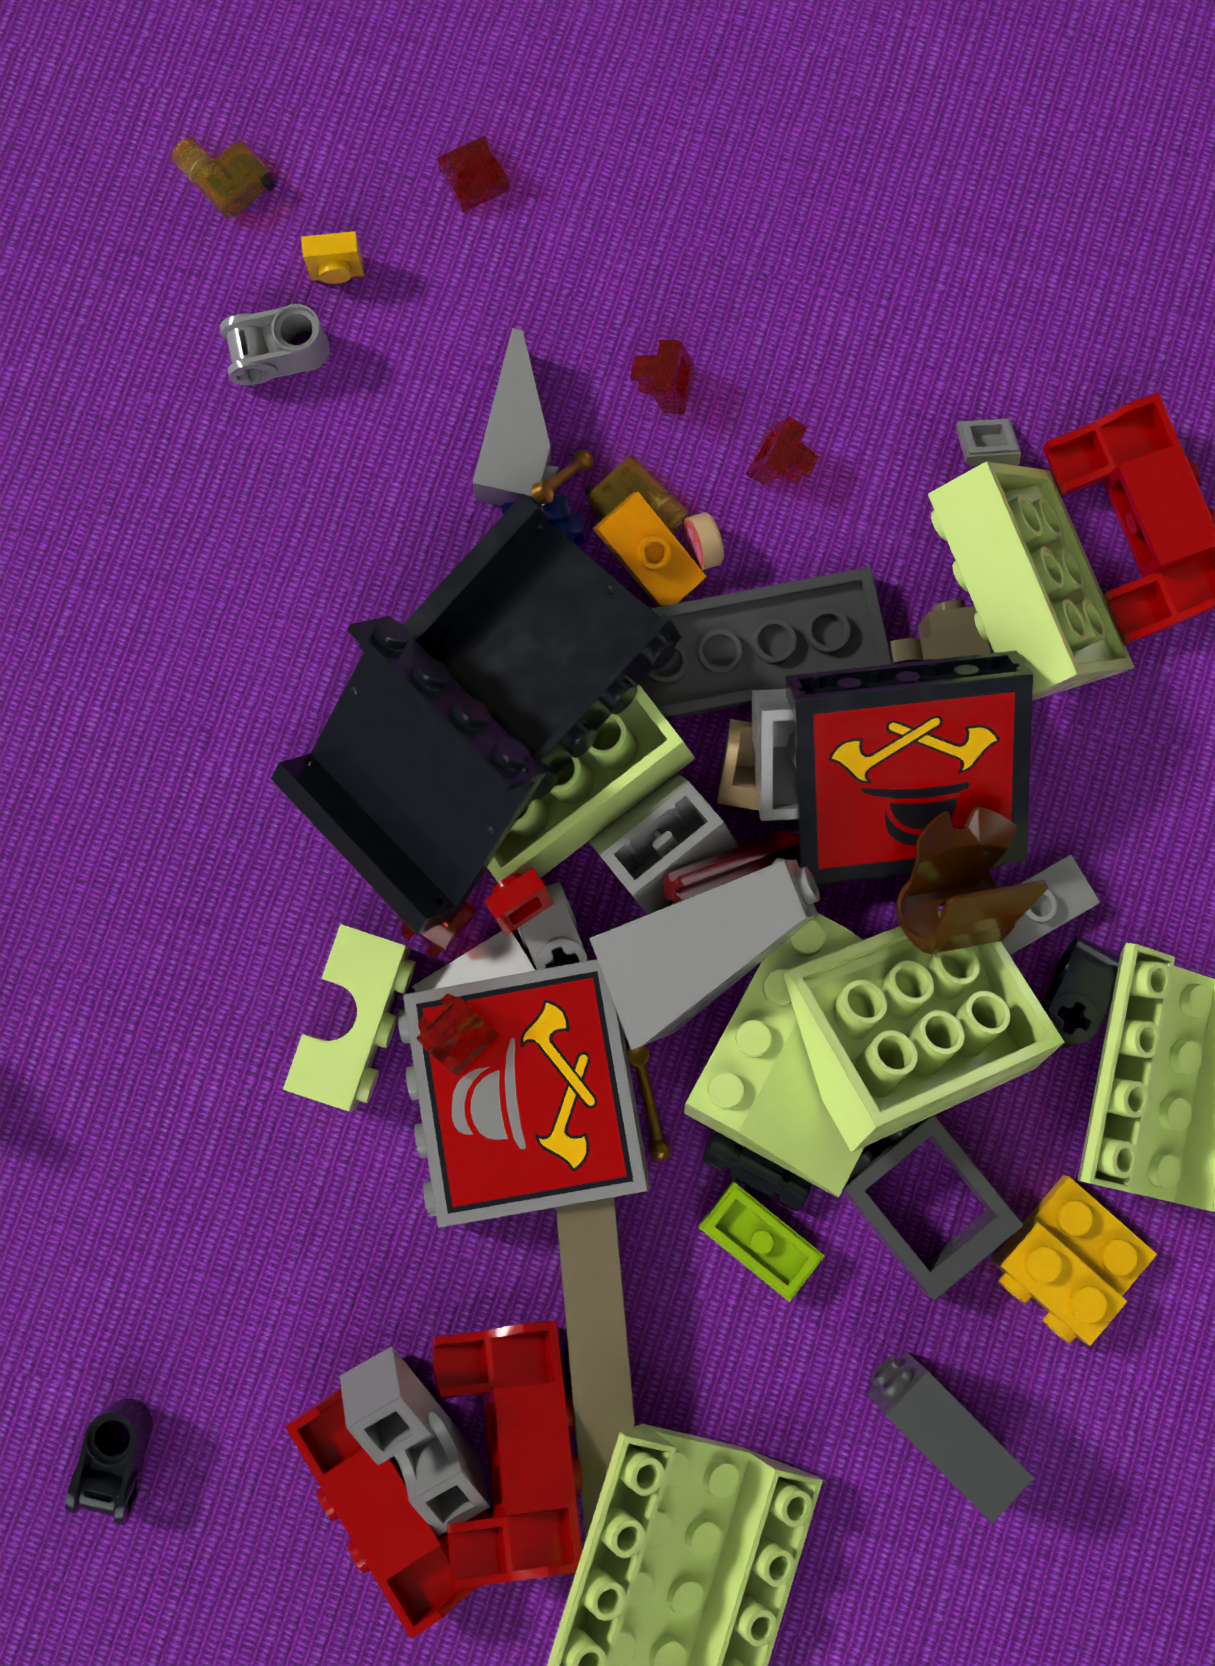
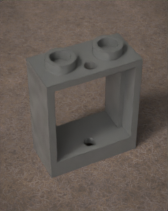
(964, 1249)
(948, 1435)

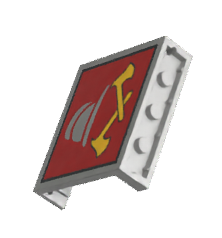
(540, 1111)

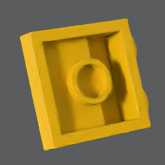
(1072, 1262)

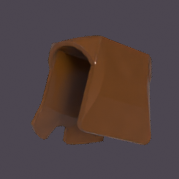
(955, 872)

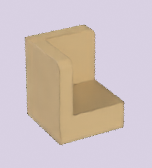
(737, 771)

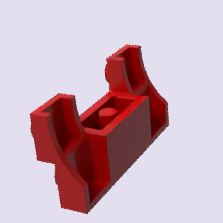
(1157, 508)
(527, 1450)
(375, 1511)

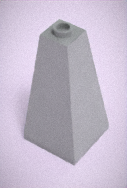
(693, 951)

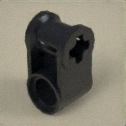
(1085, 986)
(108, 1471)

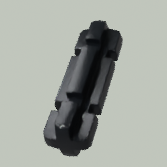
(756, 1172)

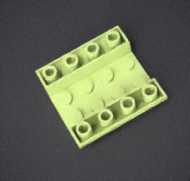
(1156, 1085)
(686, 1555)

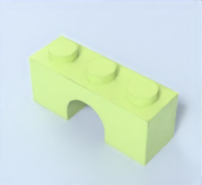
(341, 1069)

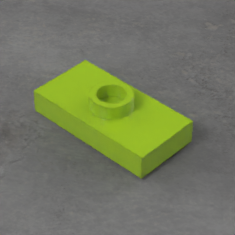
(761, 1241)

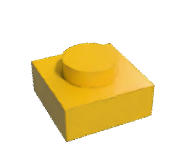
(333, 257)

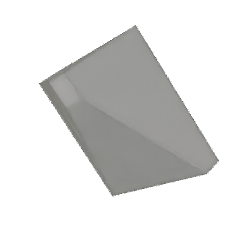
(988, 441)

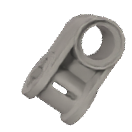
(267, 344)
(553, 932)

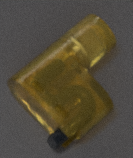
(229, 180)
(634, 477)

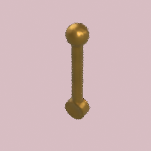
(544, 490)
(659, 1149)

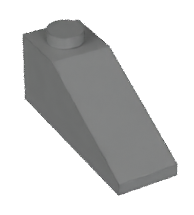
(516, 437)

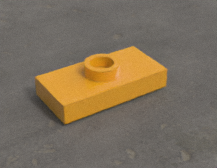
(649, 551)

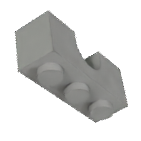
(399, 1418)

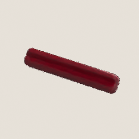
(729, 866)

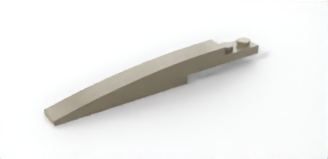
(595, 1338)

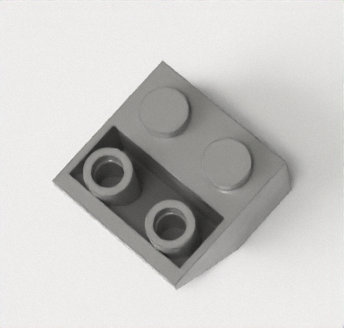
(659, 836)

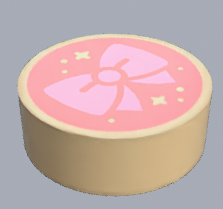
(704, 540)

